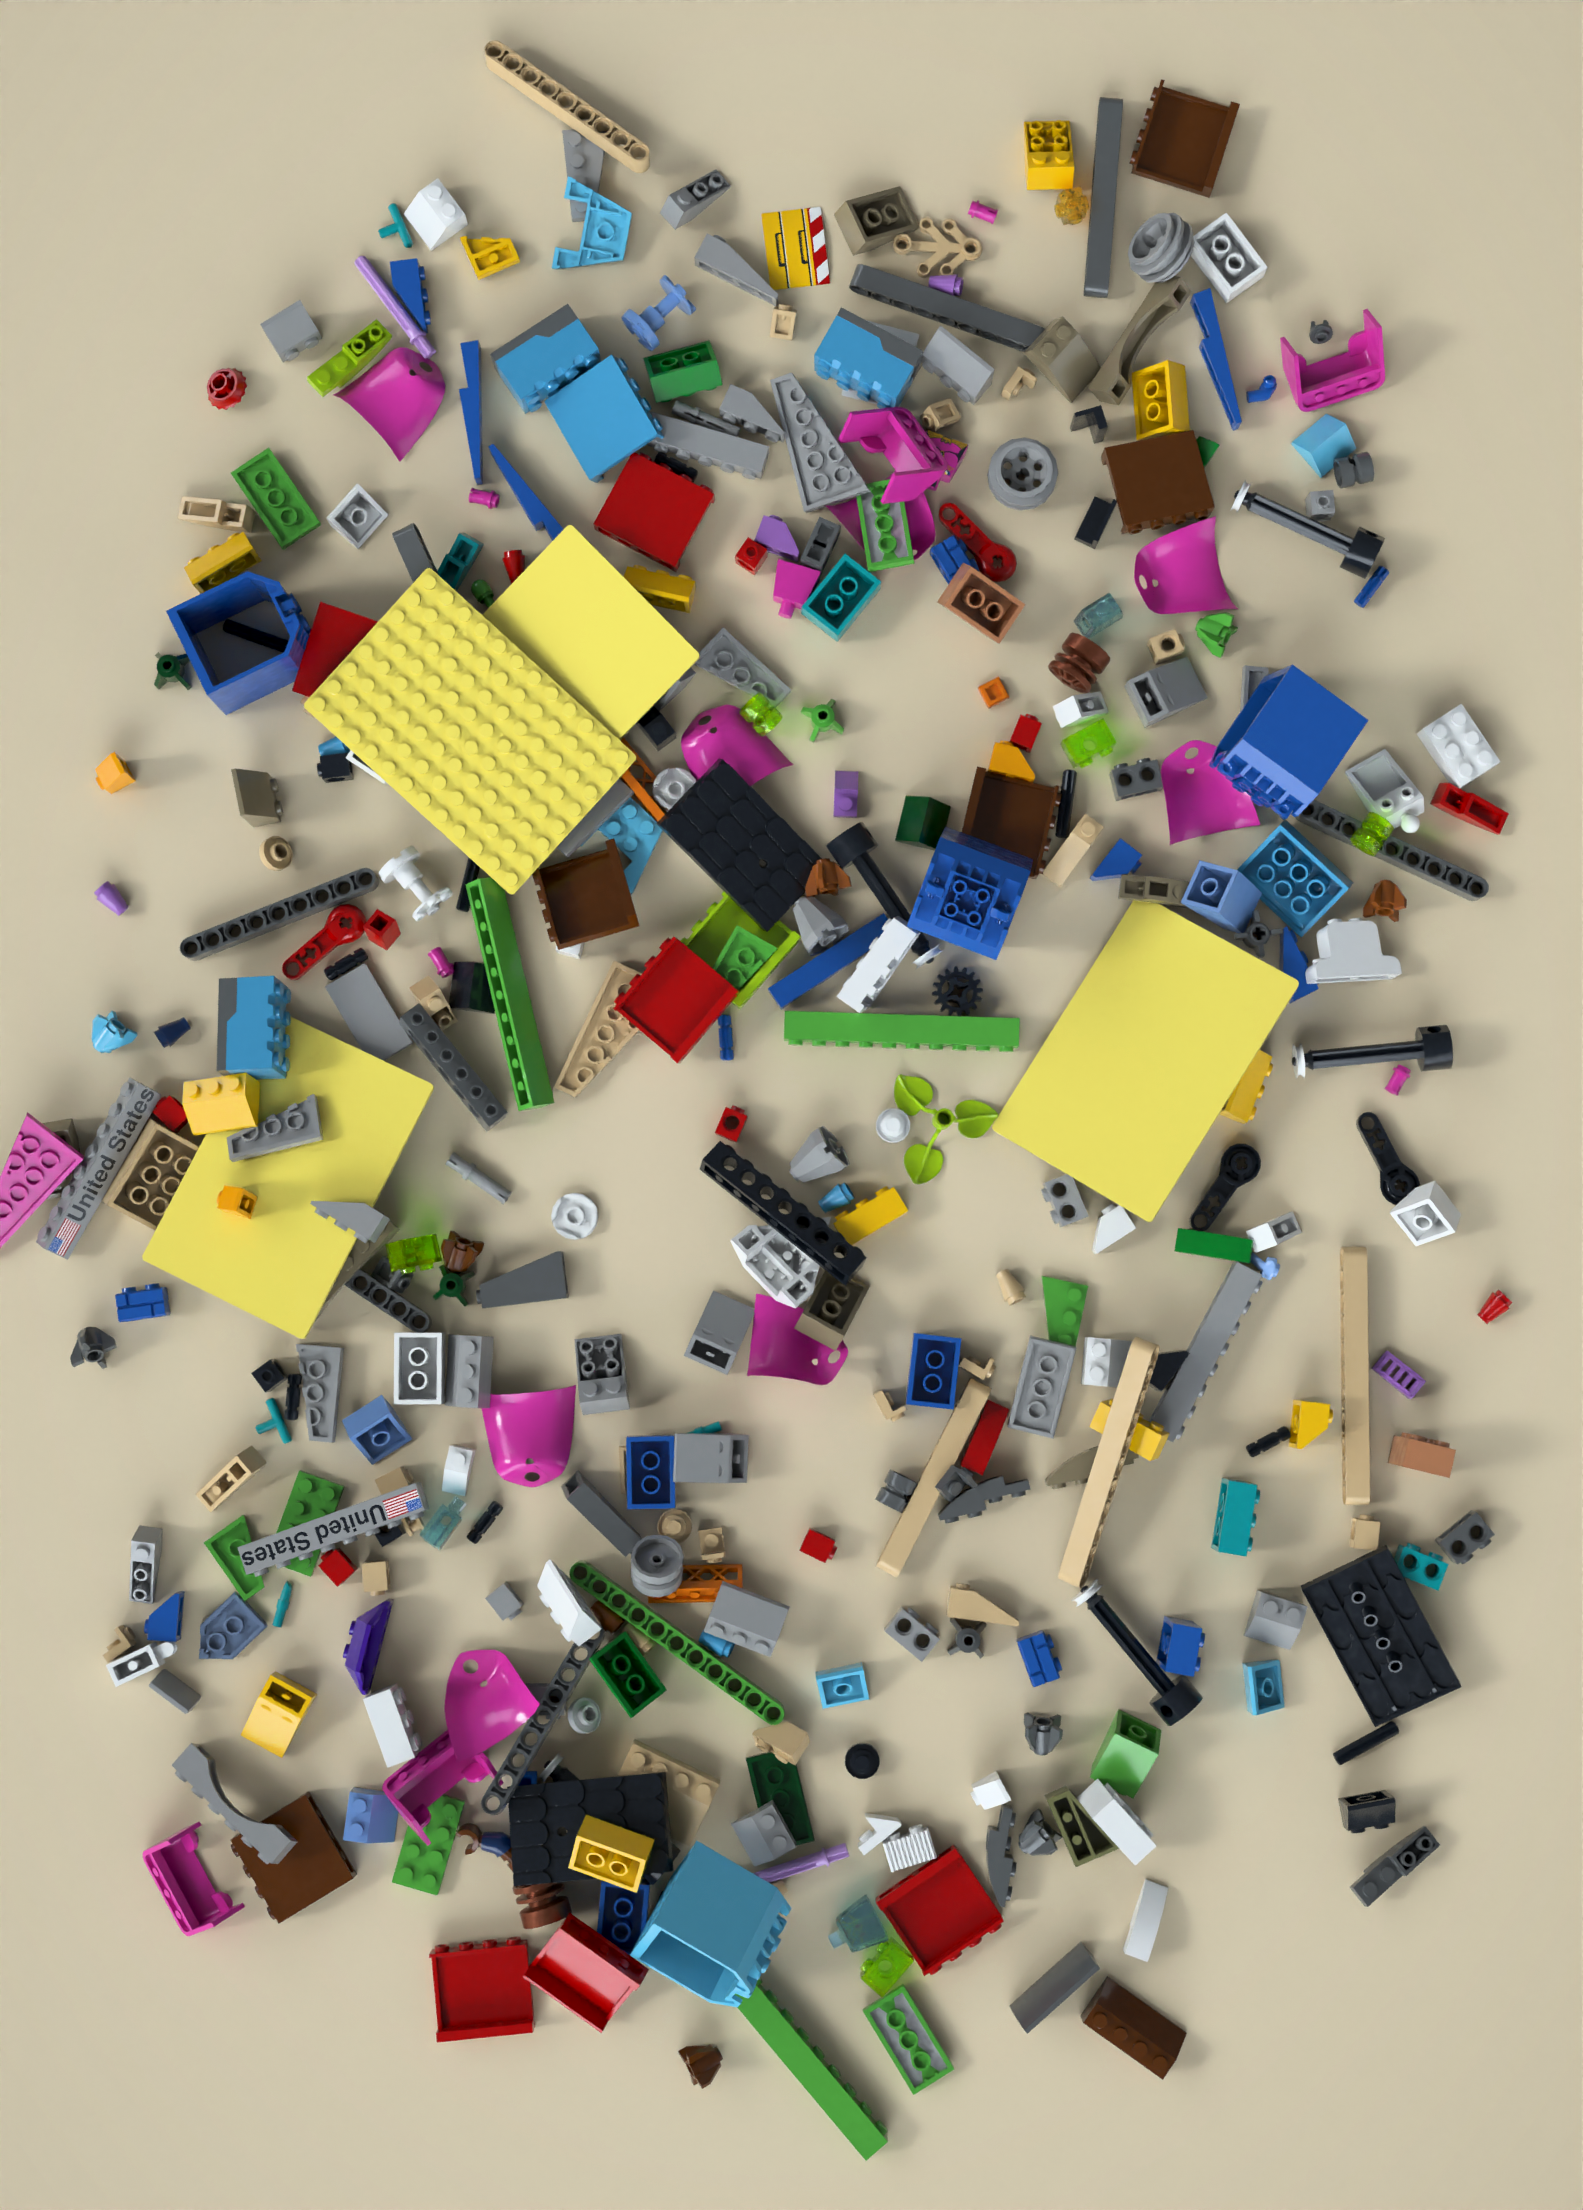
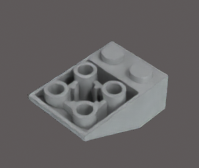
(1165, 691)
(720, 1332)
(601, 1374)
(710, 1458)

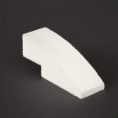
(1145, 1920)

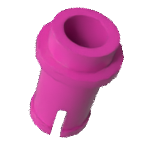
(982, 212)
(485, 498)
(439, 959)
(1397, 1080)

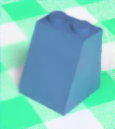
(1222, 896)

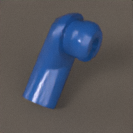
(1265, 391)

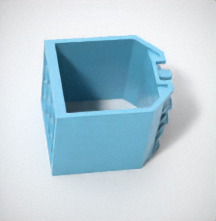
(713, 1927)

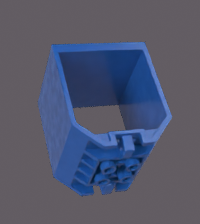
(224, 603)
(1287, 741)
(970, 893)

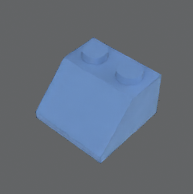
(376, 1429)
(370, 1817)

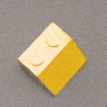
(1308, 1422)

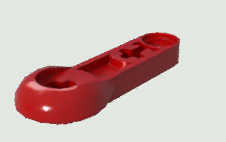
(981, 546)
(328, 938)

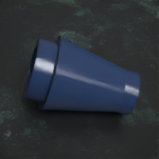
(171, 1032)

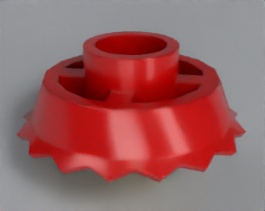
(226, 388)

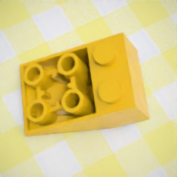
(1048, 155)
(278, 1714)

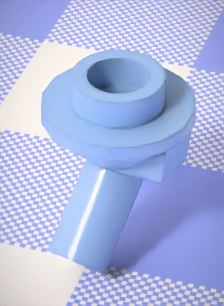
(1268, 1268)

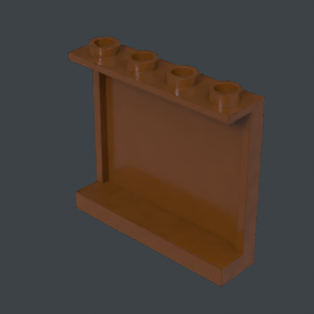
(1183, 140)
(1159, 481)
(1012, 815)
(586, 897)
(307, 1871)

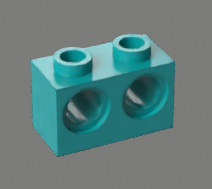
(1417, 1570)

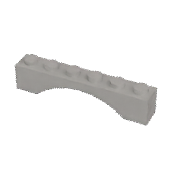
(200, 1771)

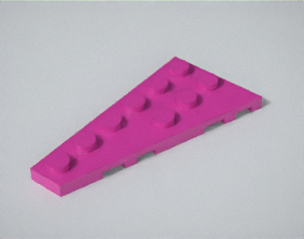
(32, 1173)

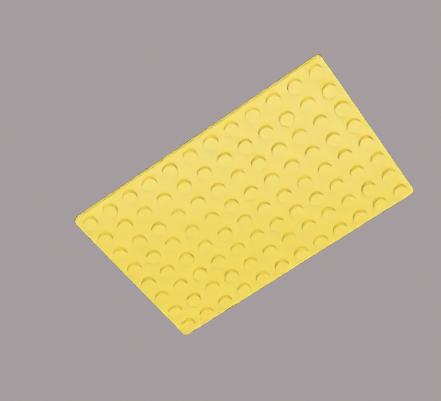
(592, 632)
(470, 731)
(1145, 1057)
(287, 1254)

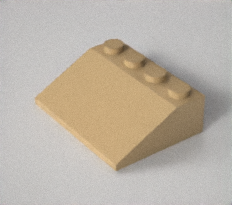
(150, 1174)
(687, 1788)

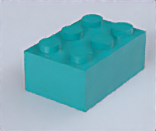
(841, 597)
(1235, 1517)

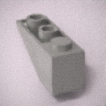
(693, 199)
(744, 409)
(357, 1216)
(144, 1564)

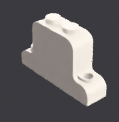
(1350, 954)

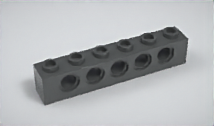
(452, 1067)

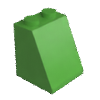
(1126, 1754)

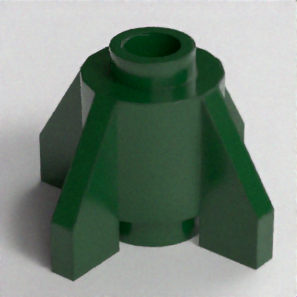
(173, 674)
(459, 1288)

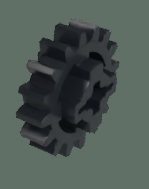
(952, 982)

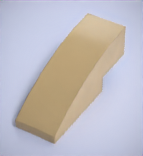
(216, 514)

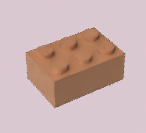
(981, 603)
(1422, 1454)

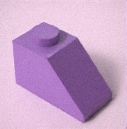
(776, 538)

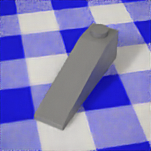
(722, 261)

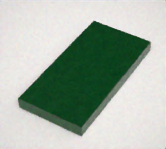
(782, 1784)

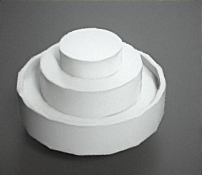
(893, 1125)
(584, 1715)

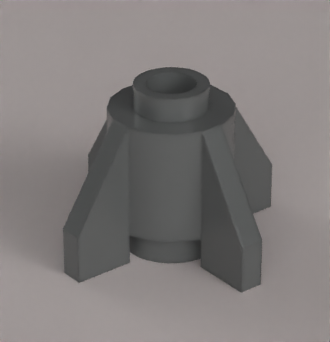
(1261, 931)
(92, 1345)
(963, 1632)
(1042, 1733)
(1038, 1836)

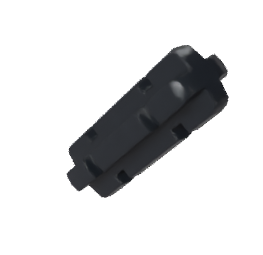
(676, 466)
(345, 964)
(293, 1397)
(1268, 1441)
(484, 1522)

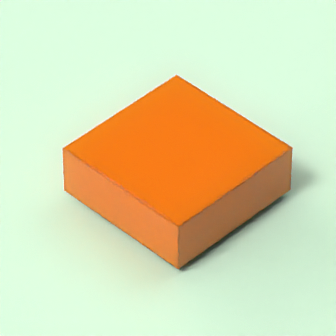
(993, 692)

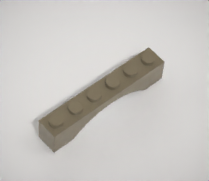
(1115, 374)
(357, 1258)

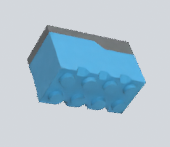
(545, 358)
(867, 360)
(253, 1027)

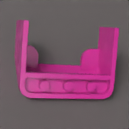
(1338, 376)
(904, 445)
(429, 1777)
(186, 1884)

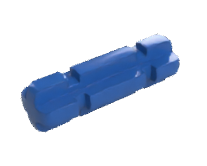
(1371, 586)
(725, 1037)

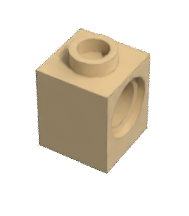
(1161, 655)
(1365, 1532)
(376, 1577)

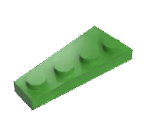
(742, 957)

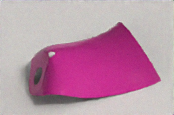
(394, 400)
(918, 515)
(1185, 571)
(733, 742)
(1202, 800)
(786, 1352)
(530, 1427)
(485, 1715)

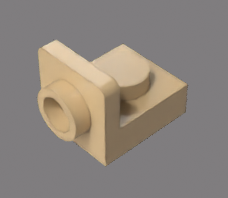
(783, 322)
(1014, 384)
(940, 415)
(973, 1366)
(885, 1402)
(712, 1544)
(118, 1648)

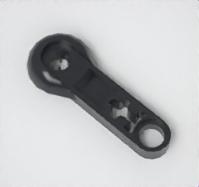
(1387, 1162)
(1228, 1181)

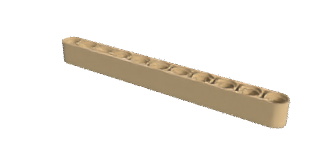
(1354, 1376)
(1109, 1462)

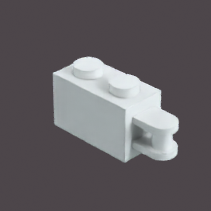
(140, 1661)

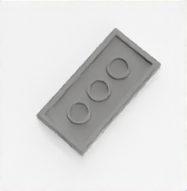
(602, 811)
(368, 1013)
(1041, 1386)

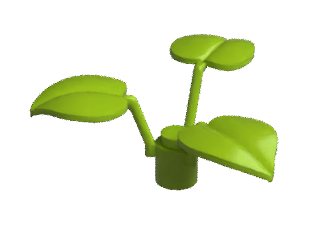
(972, 1117)

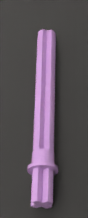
(416, 336)
(804, 1863)

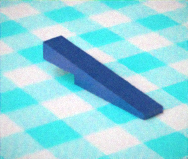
(1214, 354)
(472, 405)
(533, 507)
(827, 963)

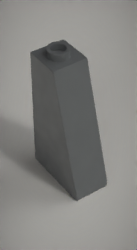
(527, 1284)
(600, 1513)

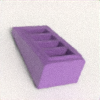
(1419, 1381)

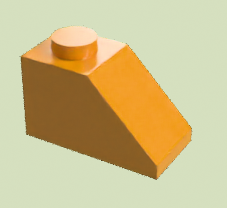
(1010, 762)
(114, 774)
(236, 1201)

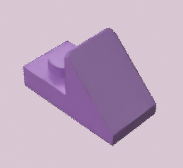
(845, 794)

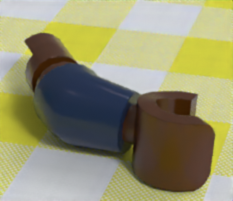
(491, 1842)

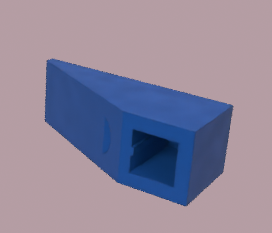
(407, 282)
(1294, 964)

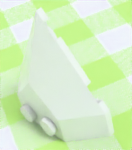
(777, 1263)

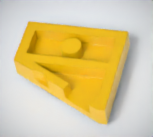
(489, 254)

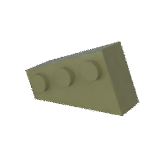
(1079, 1831)

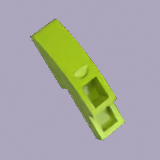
(351, 359)

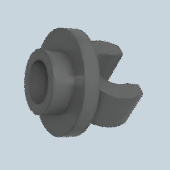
(1320, 333)

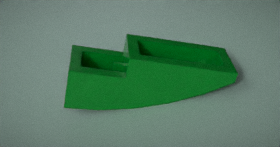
(1213, 1245)

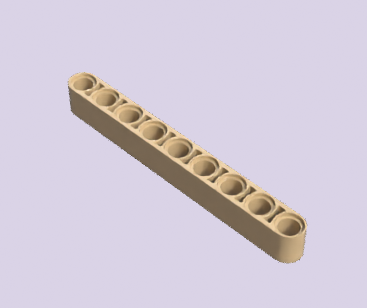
(562, 97)
(925, 1493)

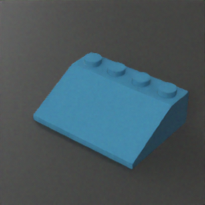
(1294, 878)

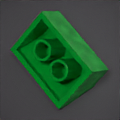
(683, 371)
(627, 1674)

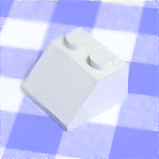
(435, 215)
(1426, 1214)
(1103, 1361)

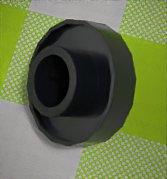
(862, 1760)

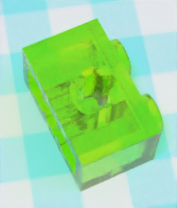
(412, 1253)

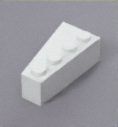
(878, 965)

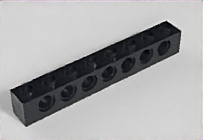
(786, 1224)

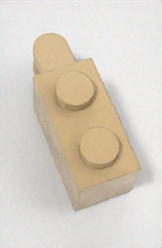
(395, 1480)

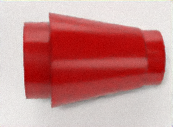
(514, 564)
(1494, 1306)

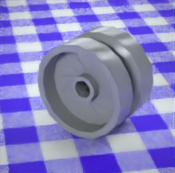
(657, 1565)

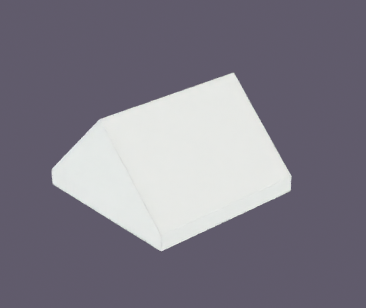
(356, 516)

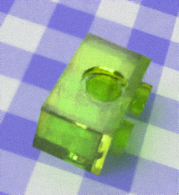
(1097, 733)
(881, 1980)

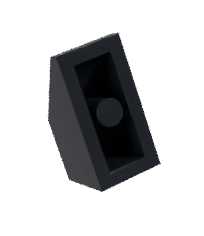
(656, 729)

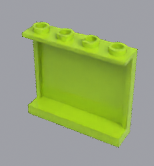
(715, 930)

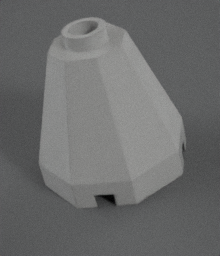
(818, 925)
(818, 1157)

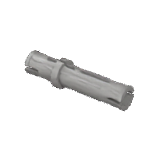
(707, 421)
(471, 1173)

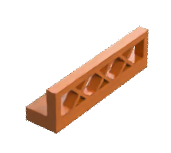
(639, 791)
(701, 1590)

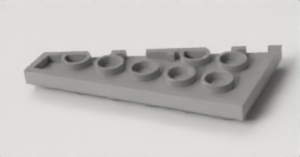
(818, 460)

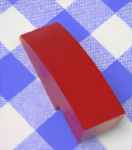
(1469, 808)
(984, 1437)

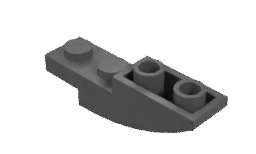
(972, 1500)
(999, 1863)
(1393, 1865)

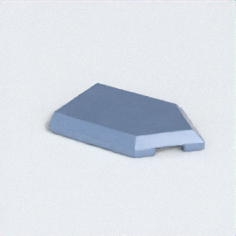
(229, 1629)

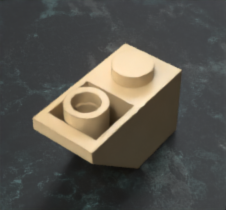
(434, 1003)
(782, 1740)

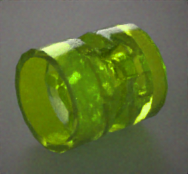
(761, 714)
(1373, 831)

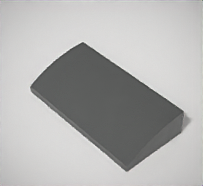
(1054, 1987)

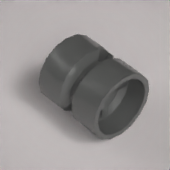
(1353, 470)
(896, 1491)

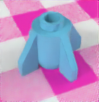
(110, 1033)

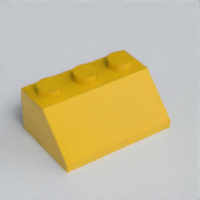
(1160, 400)
(222, 563)
(661, 588)
(1242, 1100)
(221, 1103)
(611, 1853)

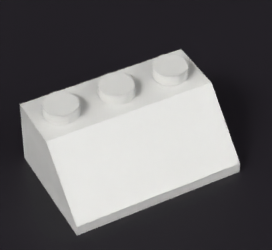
(566, 1605)

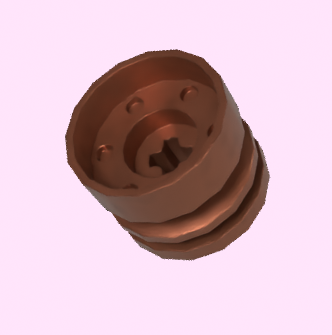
(1079, 663)
(543, 1904)

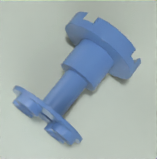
(652, 318)

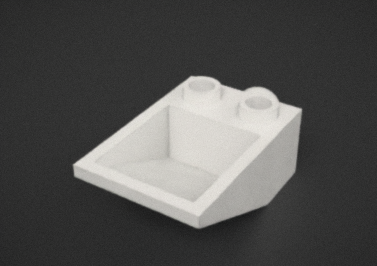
(1387, 791)

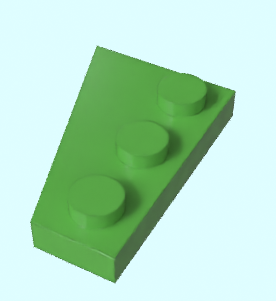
(1064, 1309)
(225, 1551)

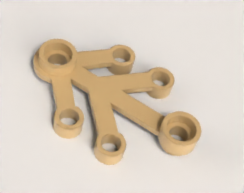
(941, 247)

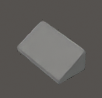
(175, 1691)

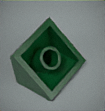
(922, 821)

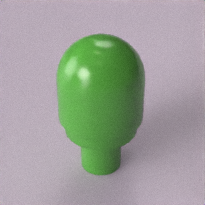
(482, 592)

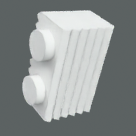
(909, 1848)

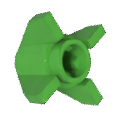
(1216, 631)
(822, 725)

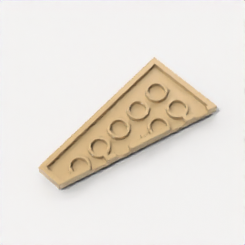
(601, 1035)

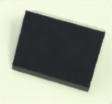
(470, 988)

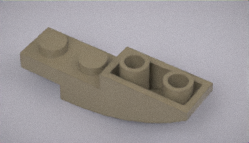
(1153, 890)
(1079, 1468)

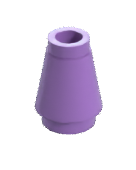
(947, 283)
(111, 898)

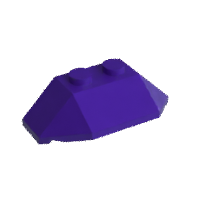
(366, 1644)

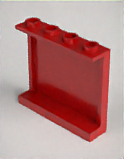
(654, 510)
(329, 643)
(676, 999)
(940, 1910)
(585, 1972)
(482, 1990)

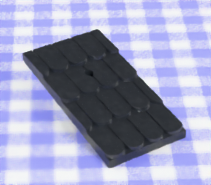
(741, 844)
(1381, 1636)
(546, 1810)

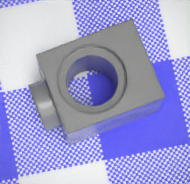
(1320, 505)
(505, 1602)

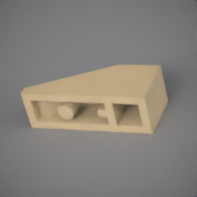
(1072, 850)
(231, 1478)
(971, 1605)

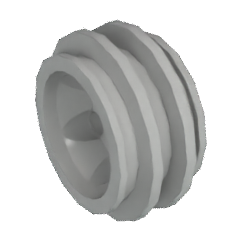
(1161, 247)
(1015, 495)

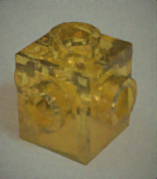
(1071, 206)

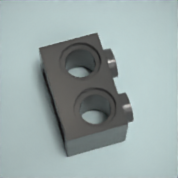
(820, 545)
(1138, 785)
(1461, 1532)

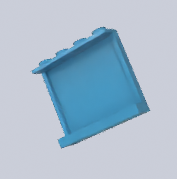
(604, 417)

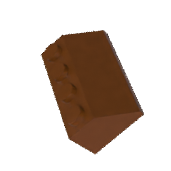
(1134, 2027)

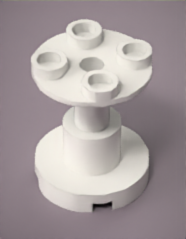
(410, 878)

